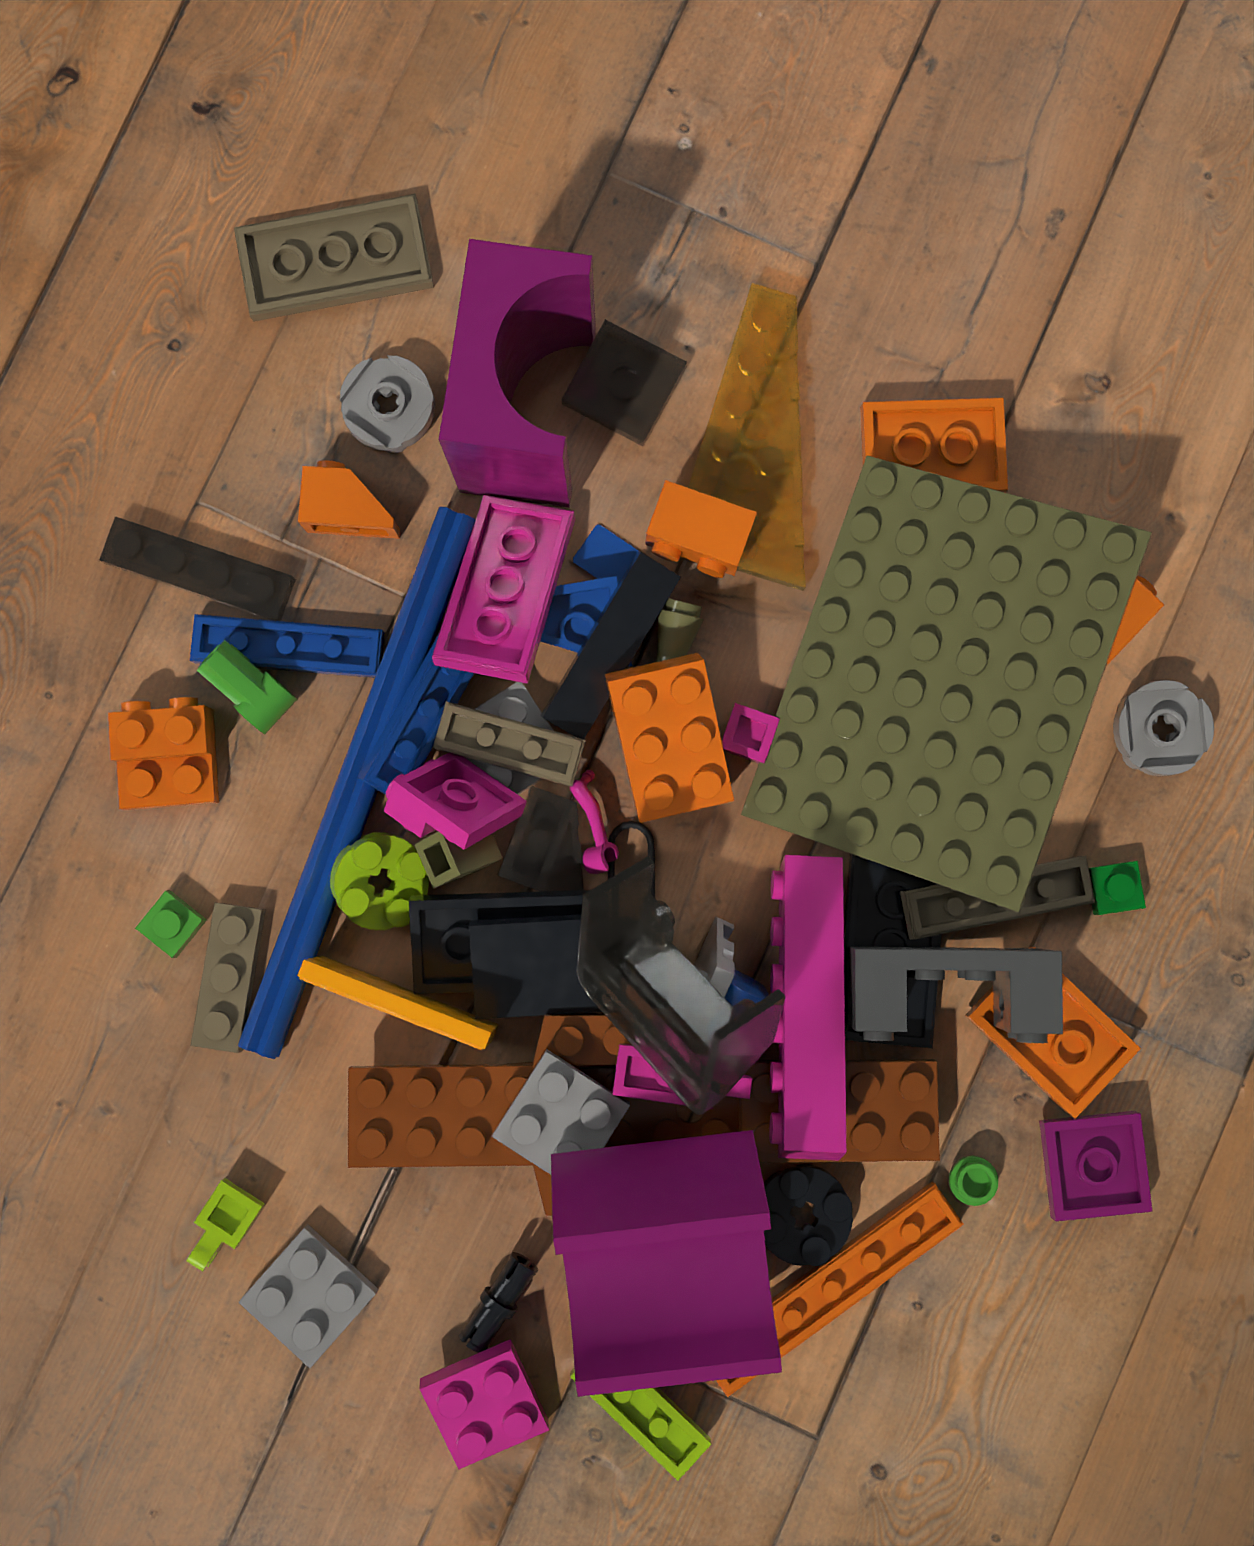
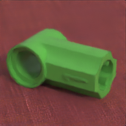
(255, 694)

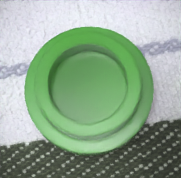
(973, 1180)

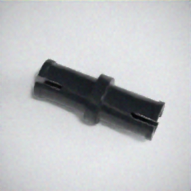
(498, 1302)

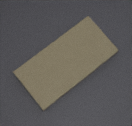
(333, 257)

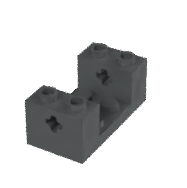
(1024, 986)

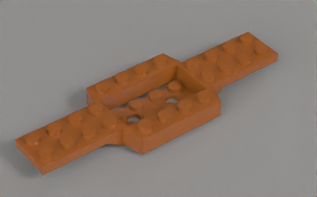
(452, 1110)

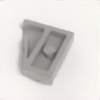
(716, 956)

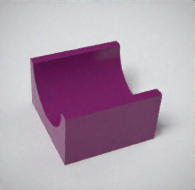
(510, 315)
(665, 1262)

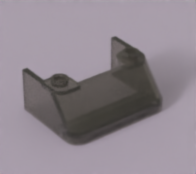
(661, 998)

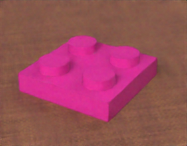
(484, 1404)

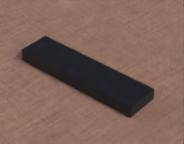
(610, 645)

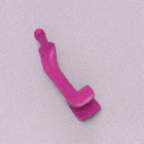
(595, 857)

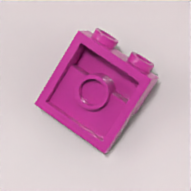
(452, 799)

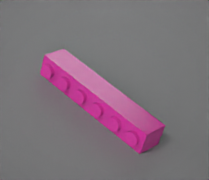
(812, 1020)

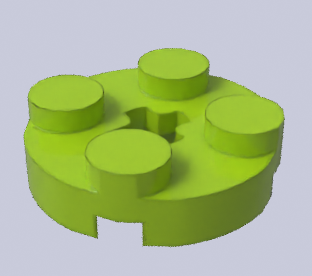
(367, 858)

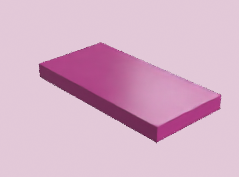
(504, 589)

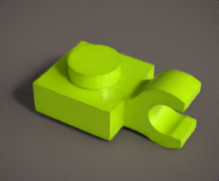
(226, 1220)

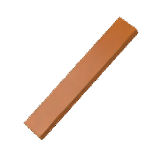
(858, 1270)

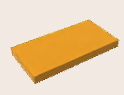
(398, 1001)

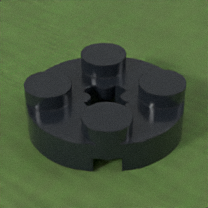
(832, 1207)

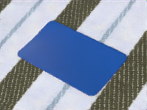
(605, 554)

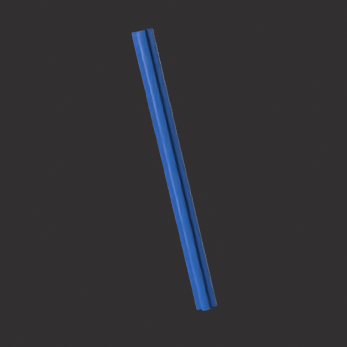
(351, 797)

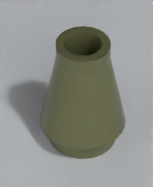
(677, 629)

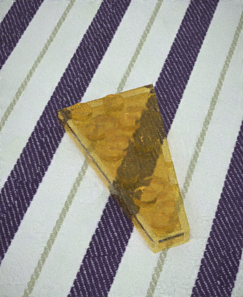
(755, 438)

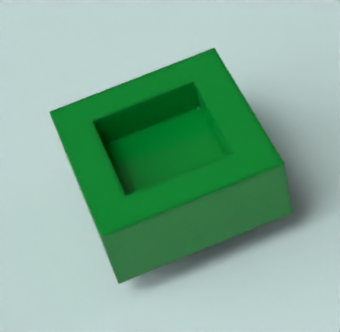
(1116, 888)

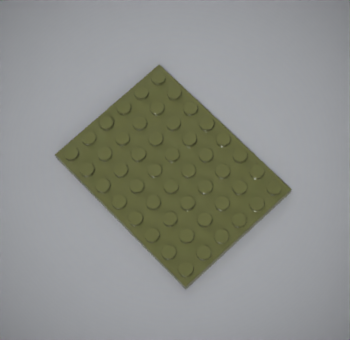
(946, 679)

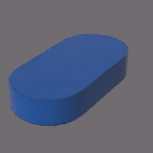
(745, 988)

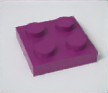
(1095, 1166)

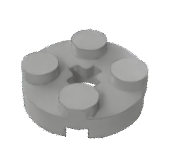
(395, 429)
(1180, 707)

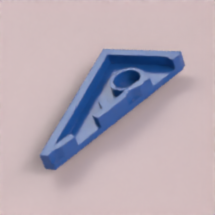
(575, 612)

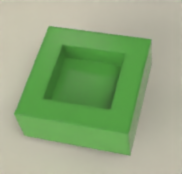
(171, 924)

